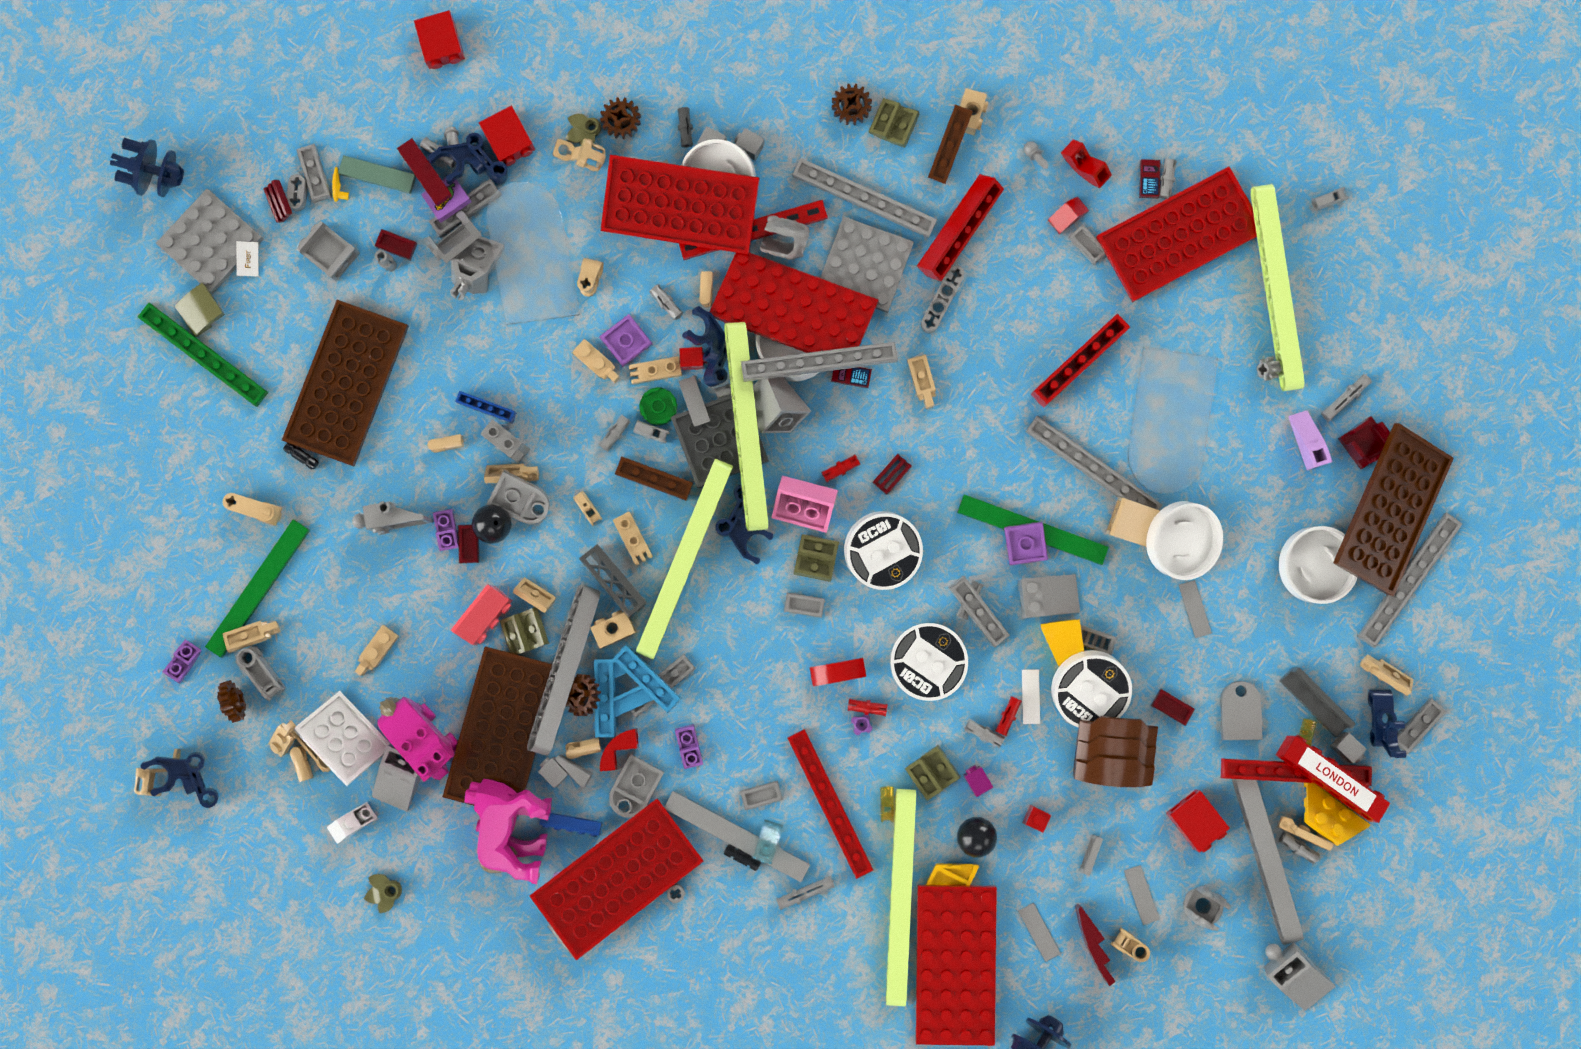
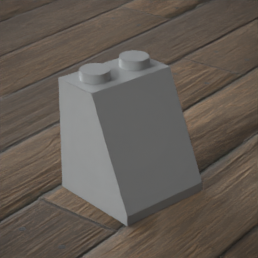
(778, 406)

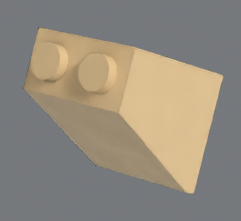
(1131, 521)

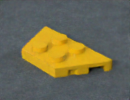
(1330, 816)
(952, 874)

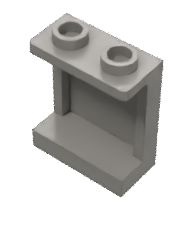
(456, 240)
(327, 250)
(505, 441)

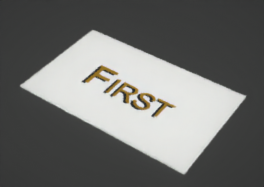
(247, 258)

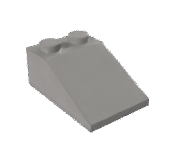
(1048, 596)

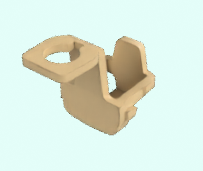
(582, 153)
(148, 777)

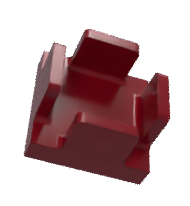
(1365, 441)

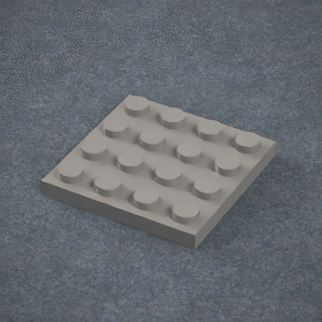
(206, 240)
(867, 261)

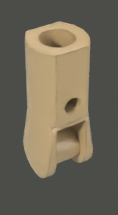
(706, 288)
(446, 443)
(586, 505)
(585, 747)
(301, 763)

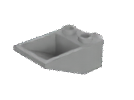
(380, 524)
(395, 780)
(1296, 975)

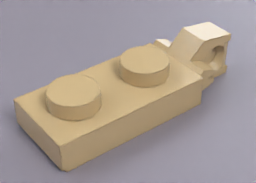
(595, 361)
(922, 379)
(494, 472)
(249, 635)
(376, 650)
(1388, 674)
(283, 738)
(1303, 832)

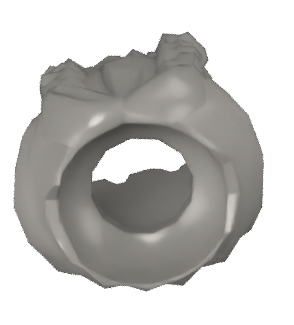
(787, 228)
(1212, 916)

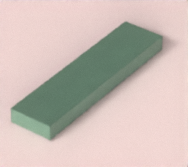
(377, 174)

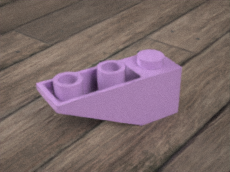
(1310, 441)

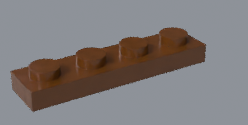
(950, 144)
(654, 478)

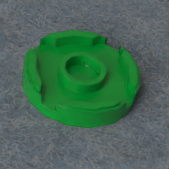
(658, 406)

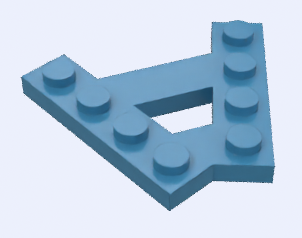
(650, 688)

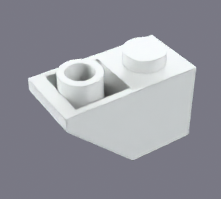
(352, 822)

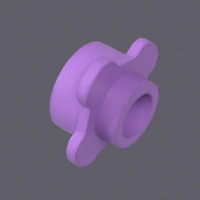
(860, 729)

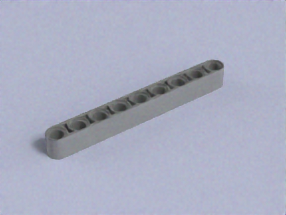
(563, 670)
(1268, 860)

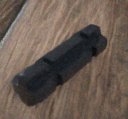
(301, 456)
(742, 857)

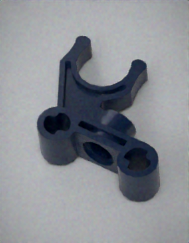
(474, 156)
(716, 351)
(737, 530)
(1385, 733)
(189, 775)

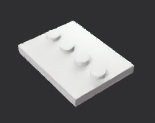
(342, 738)

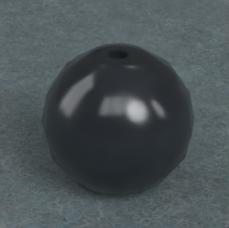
(491, 524)
(977, 837)

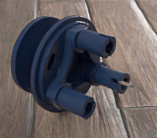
(144, 167)
(1047, 1034)

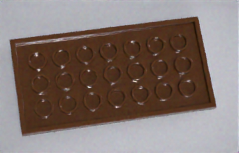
(345, 383)
(1393, 510)
(498, 723)

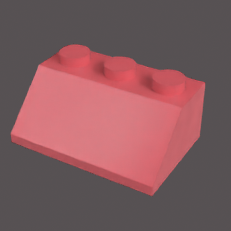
(482, 615)

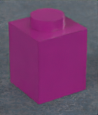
(977, 780)

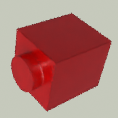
(692, 358)
(1036, 818)

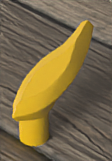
(337, 194)

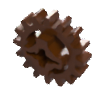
(849, 96)
(616, 110)
(583, 695)
(231, 701)

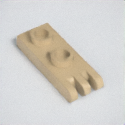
(656, 370)
(632, 537)

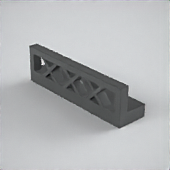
(616, 577)
(1316, 701)

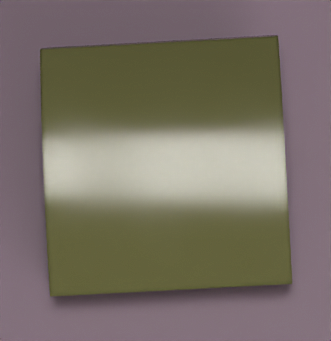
(894, 122)
(199, 309)
(816, 558)
(524, 631)
(932, 772)

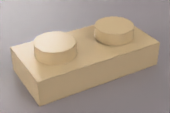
(534, 595)

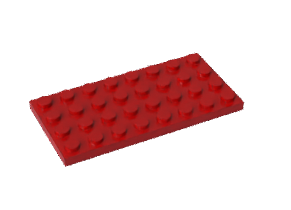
(679, 204)
(1179, 234)
(792, 305)
(616, 879)
(956, 965)

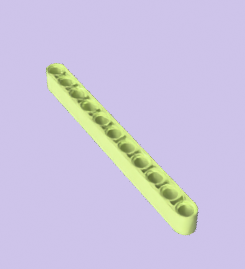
(1277, 287)
(746, 428)
(684, 559)
(900, 897)

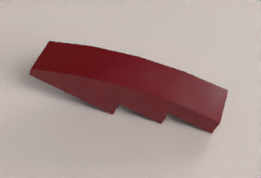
(424, 172)
(1092, 938)

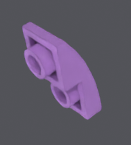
(446, 529)
(182, 662)
(689, 746)

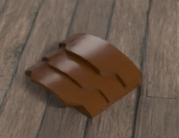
(1115, 752)

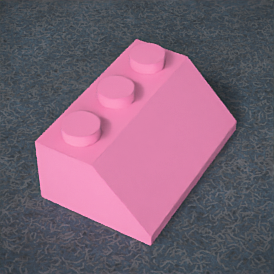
(804, 504)

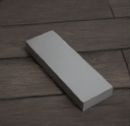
(314, 173)
(1419, 725)

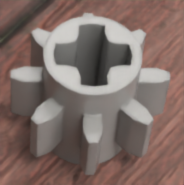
(1268, 368)

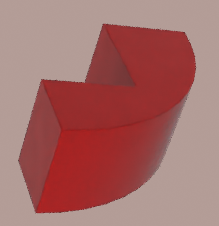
(1087, 167)
(838, 672)
(623, 741)

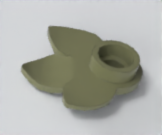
(581, 128)
(380, 892)

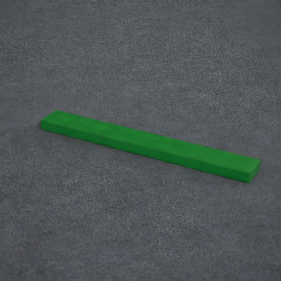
(203, 354)
(1054, 537)
(259, 585)

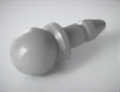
(1032, 150)

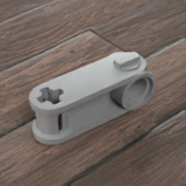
(260, 672)

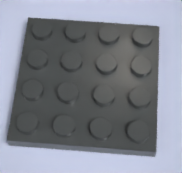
(711, 439)

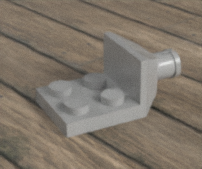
(472, 268)

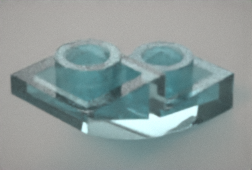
(768, 841)

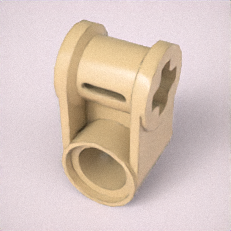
(589, 273)
(1128, 944)

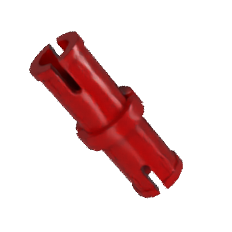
(840, 468)
(867, 707)
(1008, 716)

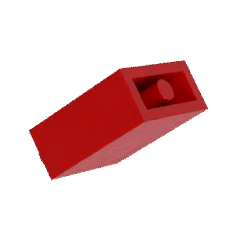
(439, 40)
(507, 136)
(1198, 821)

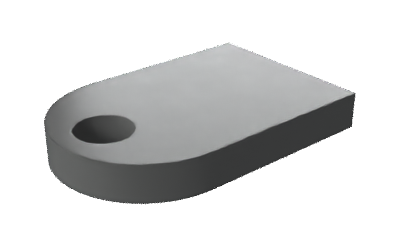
(519, 498)
(1241, 715)
(635, 785)

